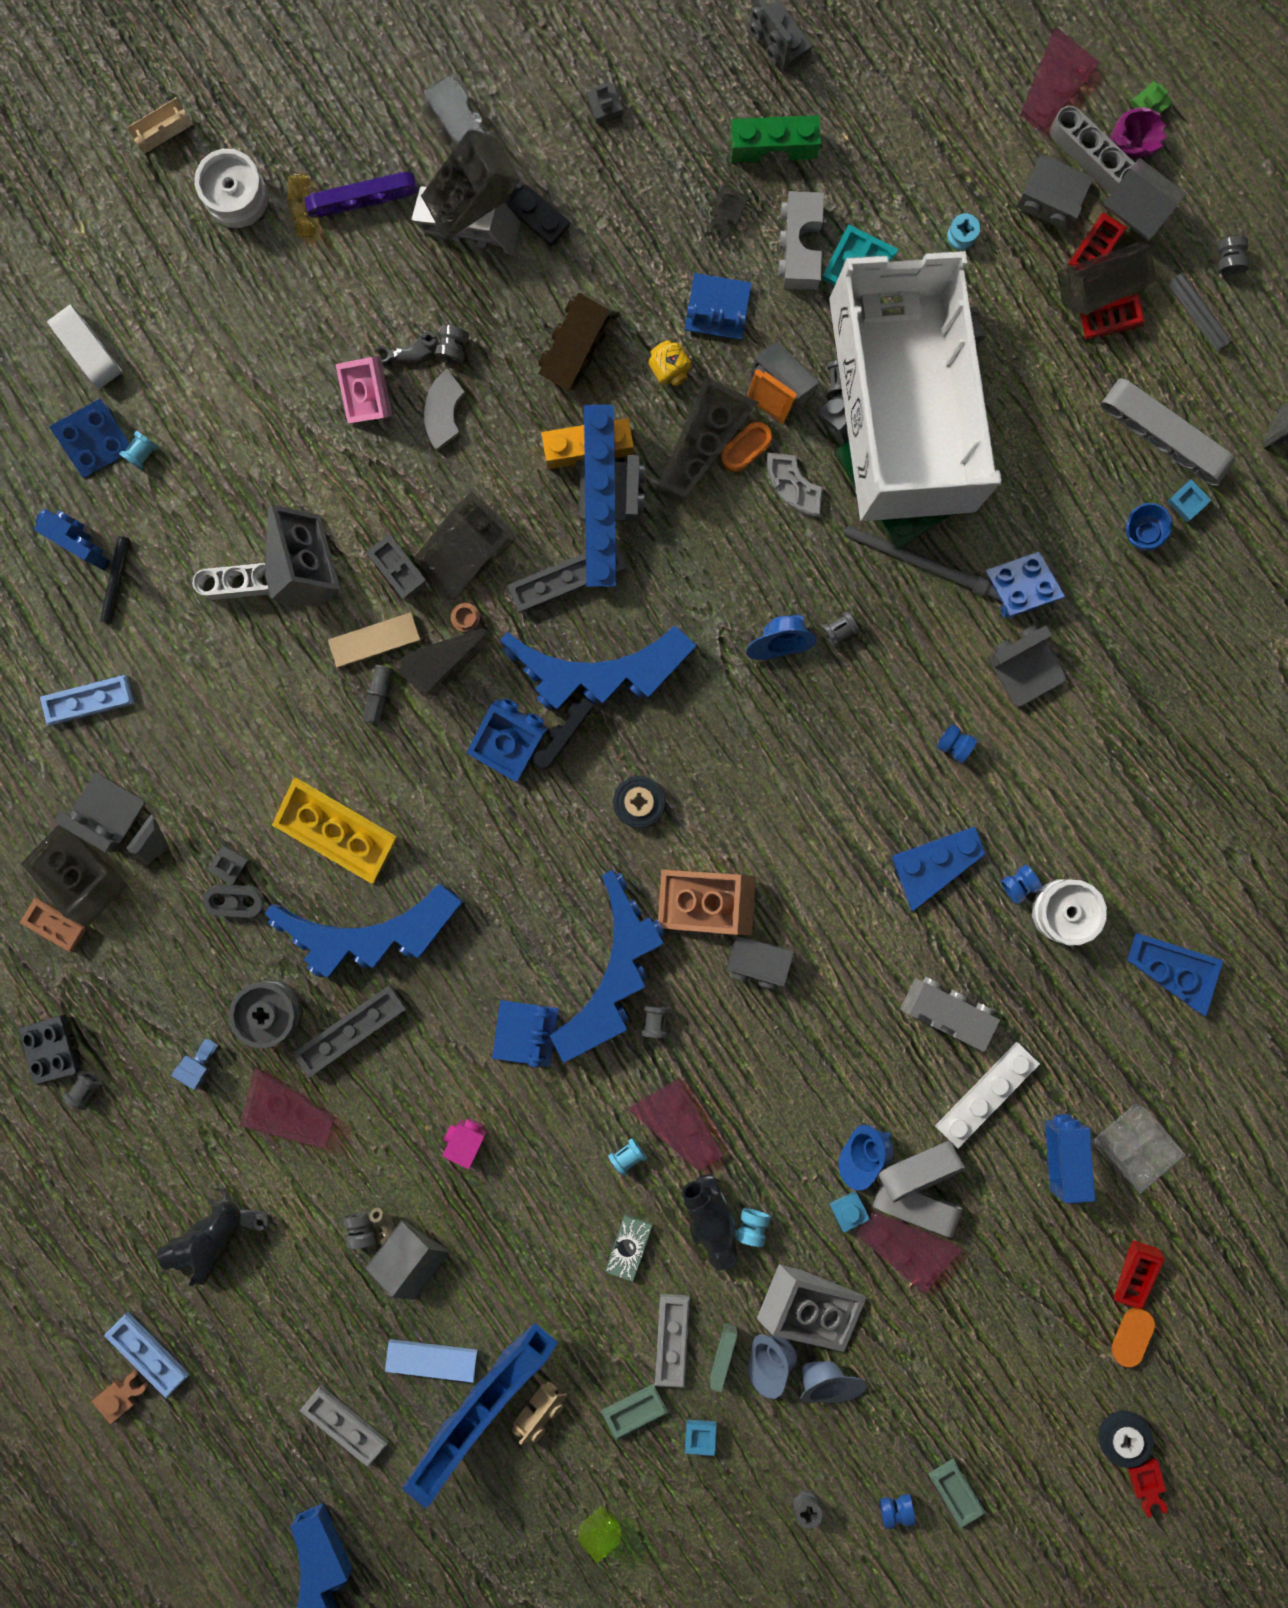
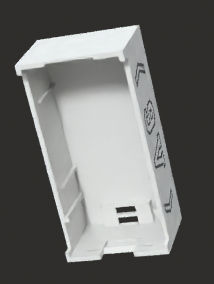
(912, 388)

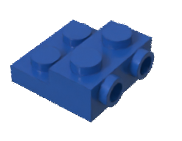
(70, 535)
(507, 738)

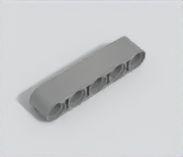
(1092, 159)
(1168, 432)

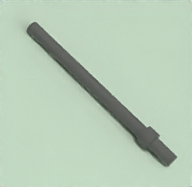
(978, 585)

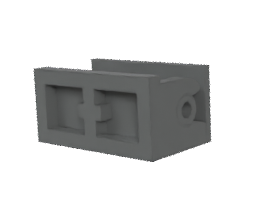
(398, 569)
(759, 961)

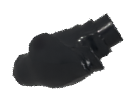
(711, 1221)
(202, 1244)

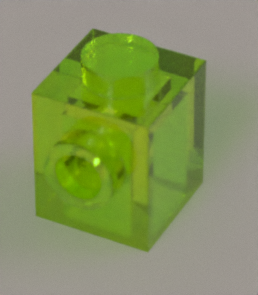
(599, 1534)

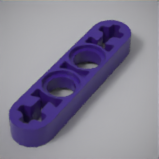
(361, 194)

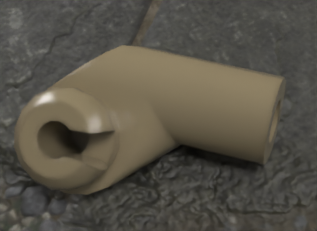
(383, 1220)

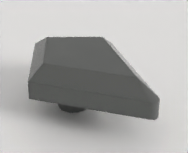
(148, 842)

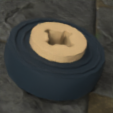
(631, 806)

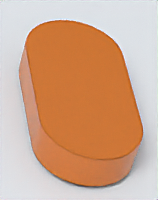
(746, 447)
(1132, 1337)

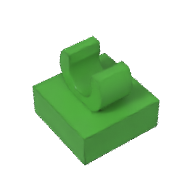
(1154, 98)

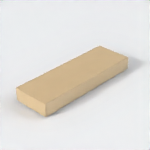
(374, 640)

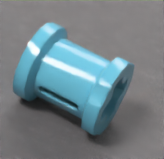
(138, 450)
(627, 1157)

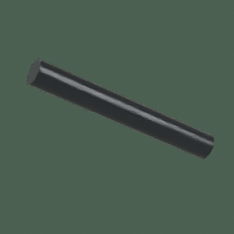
(114, 579)

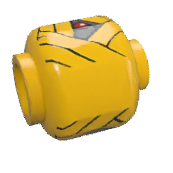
(670, 363)

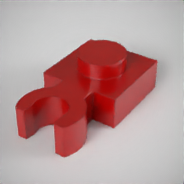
(1146, 1484)

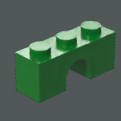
(791, 134)

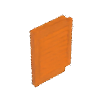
(772, 395)

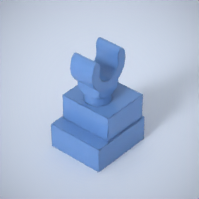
(192, 1070)

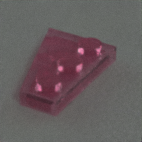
(1058, 78)
(284, 1113)
(678, 1123)
(910, 1251)

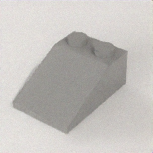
(810, 1309)

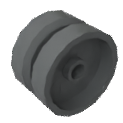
(248, 1016)

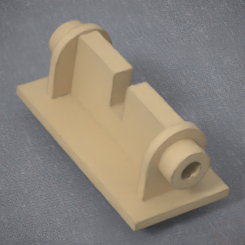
(159, 125)
(532, 1423)

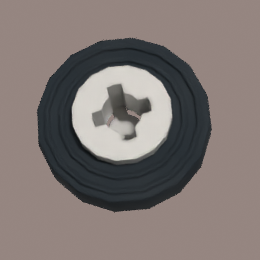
(1117, 1430)

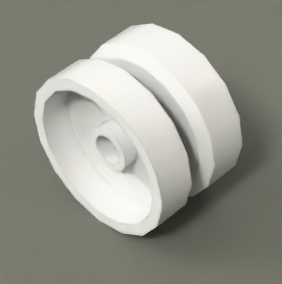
(231, 188)
(1086, 907)

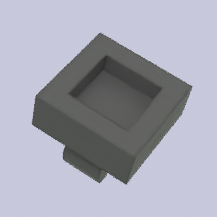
(604, 102)
(228, 865)

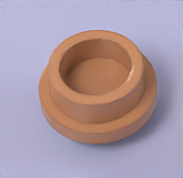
(465, 617)

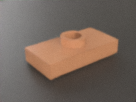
(52, 925)

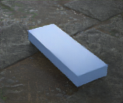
(87, 700)
(146, 1354)
(431, 1360)

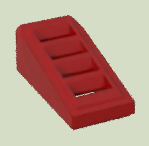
(1108, 223)
(1136, 311)
(1133, 1260)

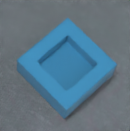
(1189, 500)
(849, 1211)
(700, 1437)

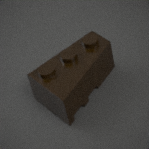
(576, 340)

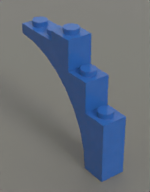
(601, 680)
(332, 945)
(599, 1017)
(479, 1408)
(321, 1558)

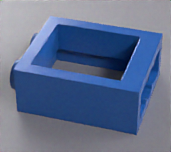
(1069, 1159)

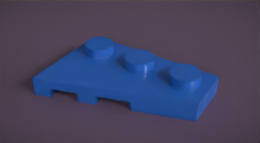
(935, 864)
(1177, 969)

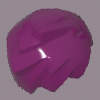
(1139, 133)

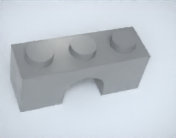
(800, 265)

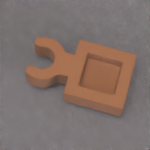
(118, 1397)

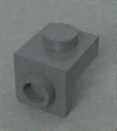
(834, 415)

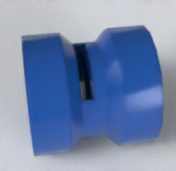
(957, 743)
(1021, 884)
(903, 1508)

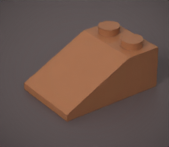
(707, 902)

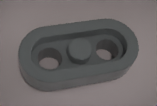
(235, 902)

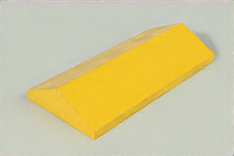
(334, 830)

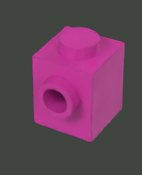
(463, 1142)

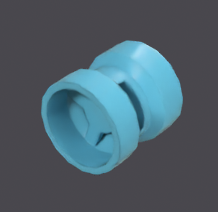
(753, 1227)

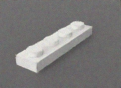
(987, 1095)

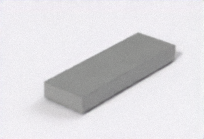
(672, 1340)
(344, 1426)

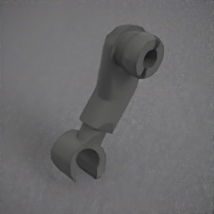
(414, 353)
(249, 1218)

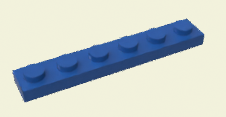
(600, 495)

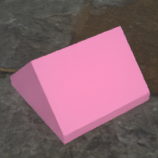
(364, 389)

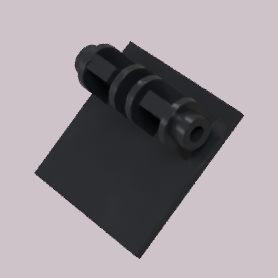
(49, 1049)

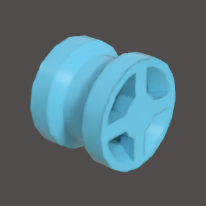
(958, 236)

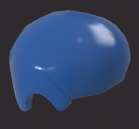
(1149, 526)

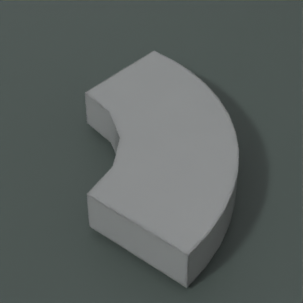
(440, 410)
(792, 486)

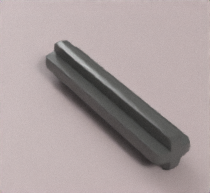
(1199, 312)

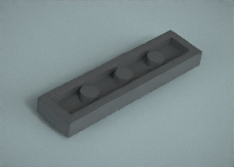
(554, 582)
(349, 1030)

